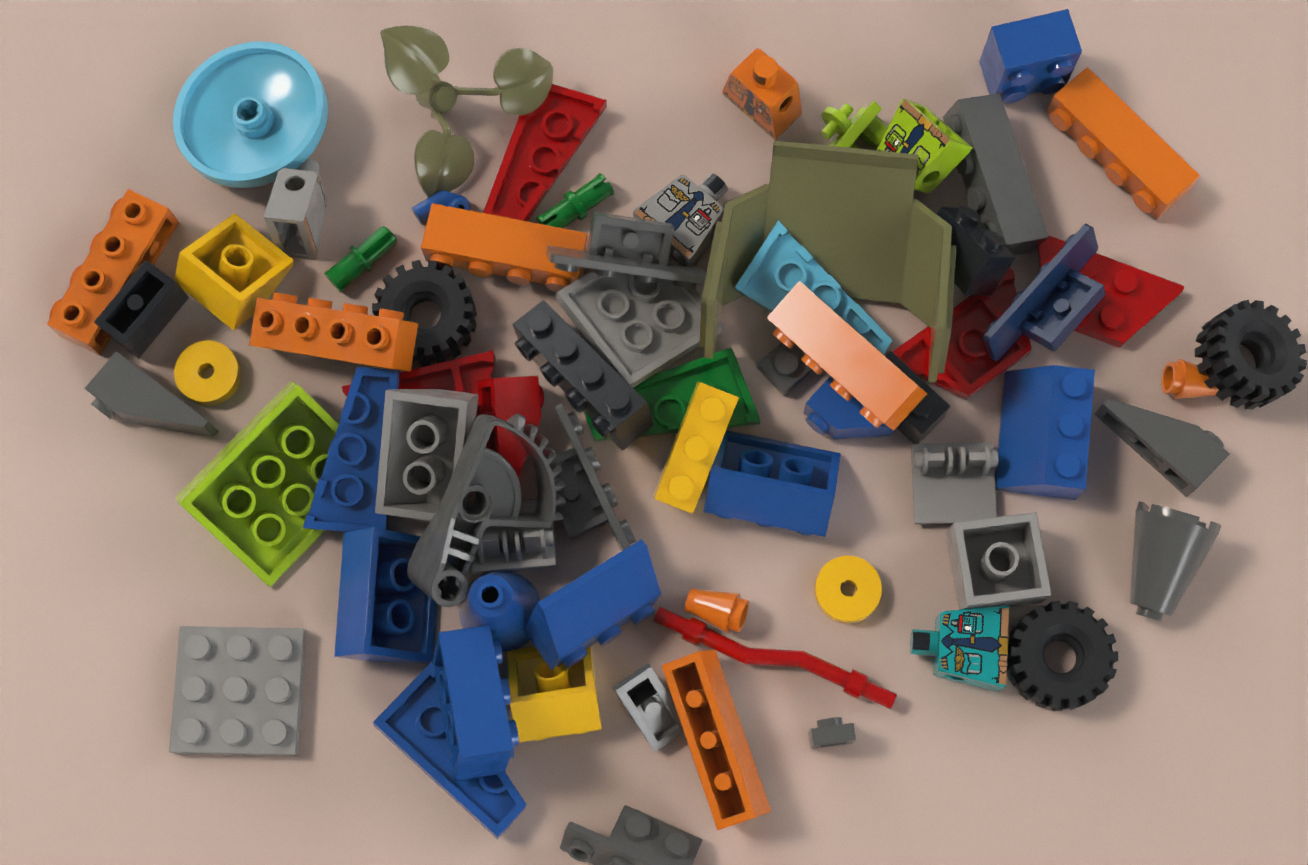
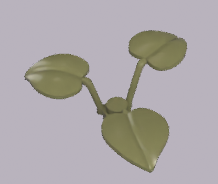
(412, 64)

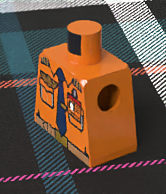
(760, 88)

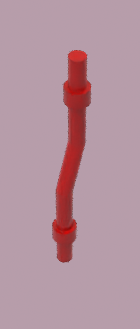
(854, 683)

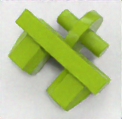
(863, 124)

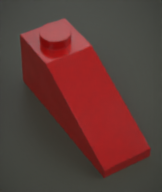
(503, 399)

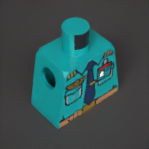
(967, 646)

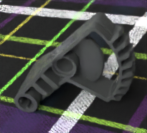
(454, 533)

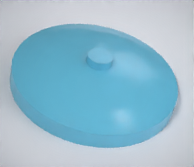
(250, 114)

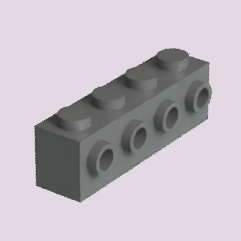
(996, 173)

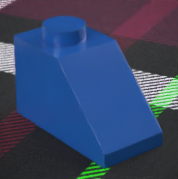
(839, 418)

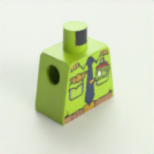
(921, 132)

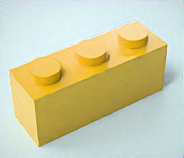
(695, 447)

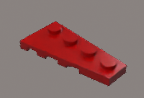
(541, 150)

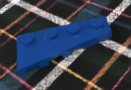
(350, 477)
(418, 731)

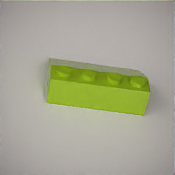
(265, 484)

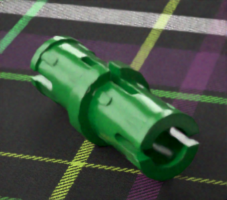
(578, 203)

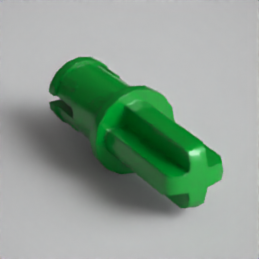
(361, 258)

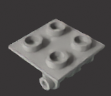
(953, 482)
(515, 547)

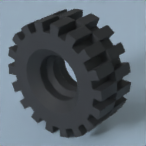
(441, 288)
(1269, 342)
(1083, 634)

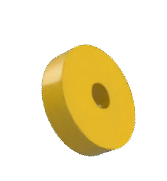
(195, 360)
(853, 571)

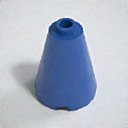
(504, 603)

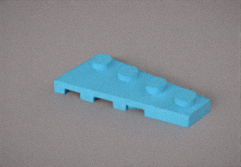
(783, 264)

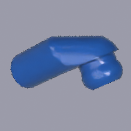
(442, 197)

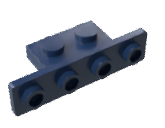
(1053, 300)

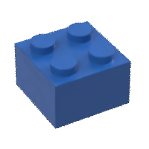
(1030, 56)

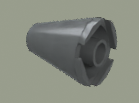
(1166, 557)

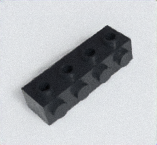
(583, 375)

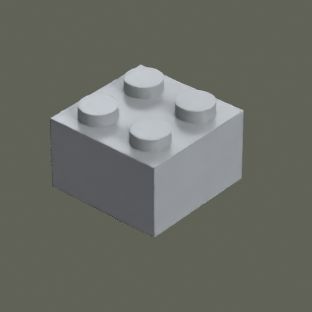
(998, 562)

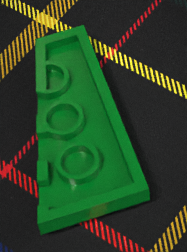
(671, 391)

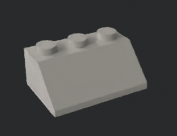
(421, 449)

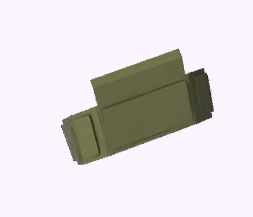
(856, 222)

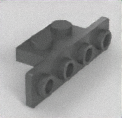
(628, 247)
(587, 502)
(633, 841)

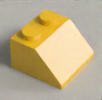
(231, 270)
(552, 701)

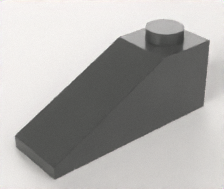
(141, 400)
(1171, 446)

